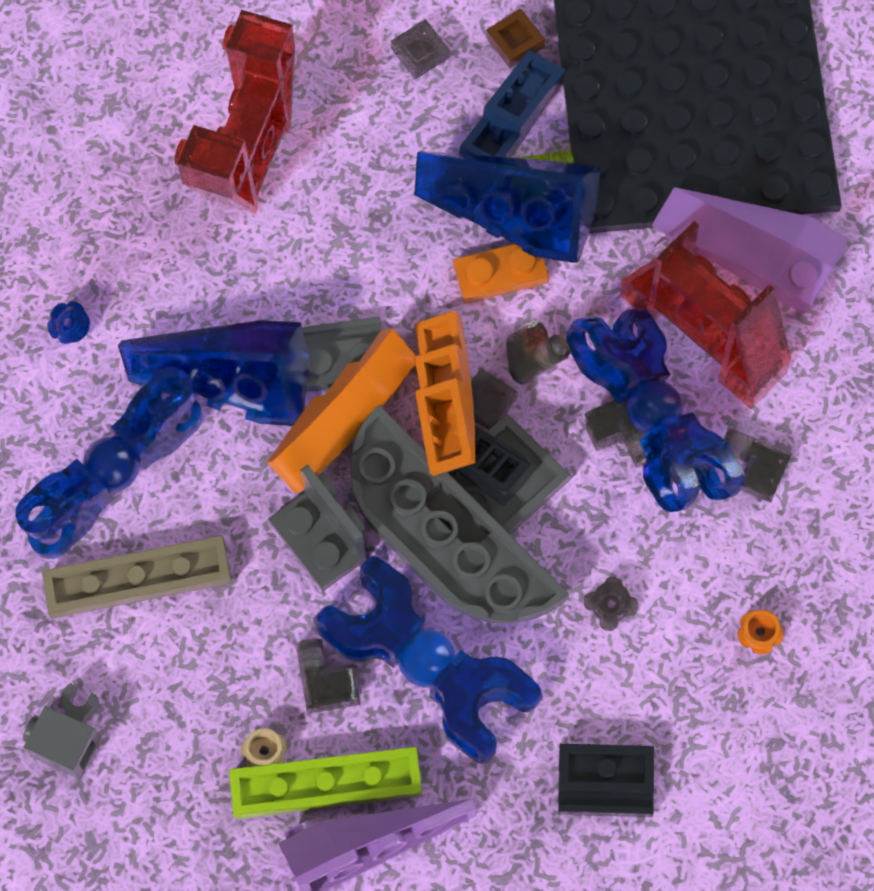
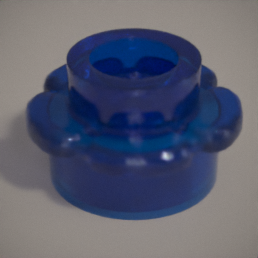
(76, 328)

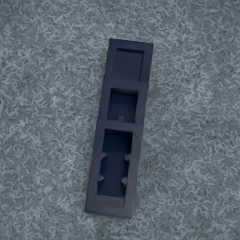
(514, 108)

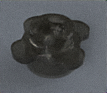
(611, 590)

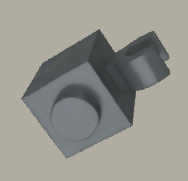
(61, 738)

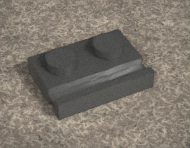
(335, 346)

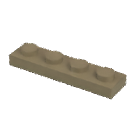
(136, 577)

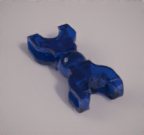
(673, 442)
(110, 464)
(428, 659)

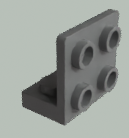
(320, 532)

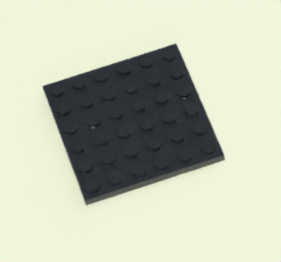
(696, 102)

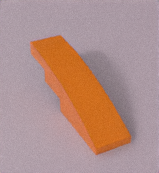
(445, 393)
(335, 418)

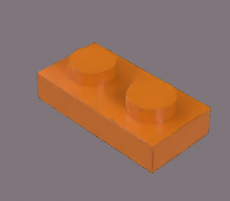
(498, 272)

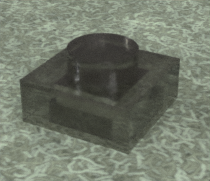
(420, 49)
(491, 398)

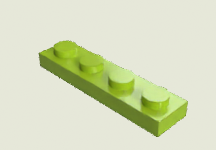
(325, 783)

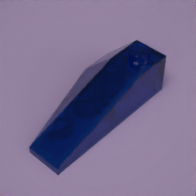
(526, 201)
(239, 364)

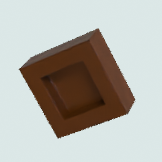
(514, 37)

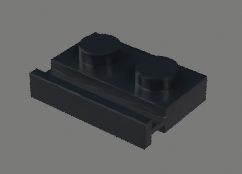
(606, 780)

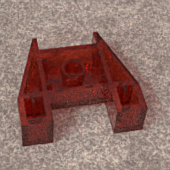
(236, 158)
(718, 317)

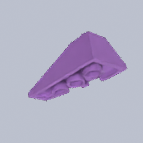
(758, 243)
(347, 847)

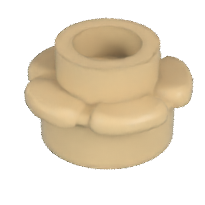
(261, 739)

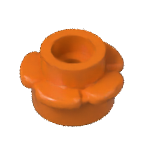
(760, 619)

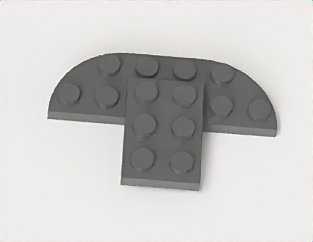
(451, 527)

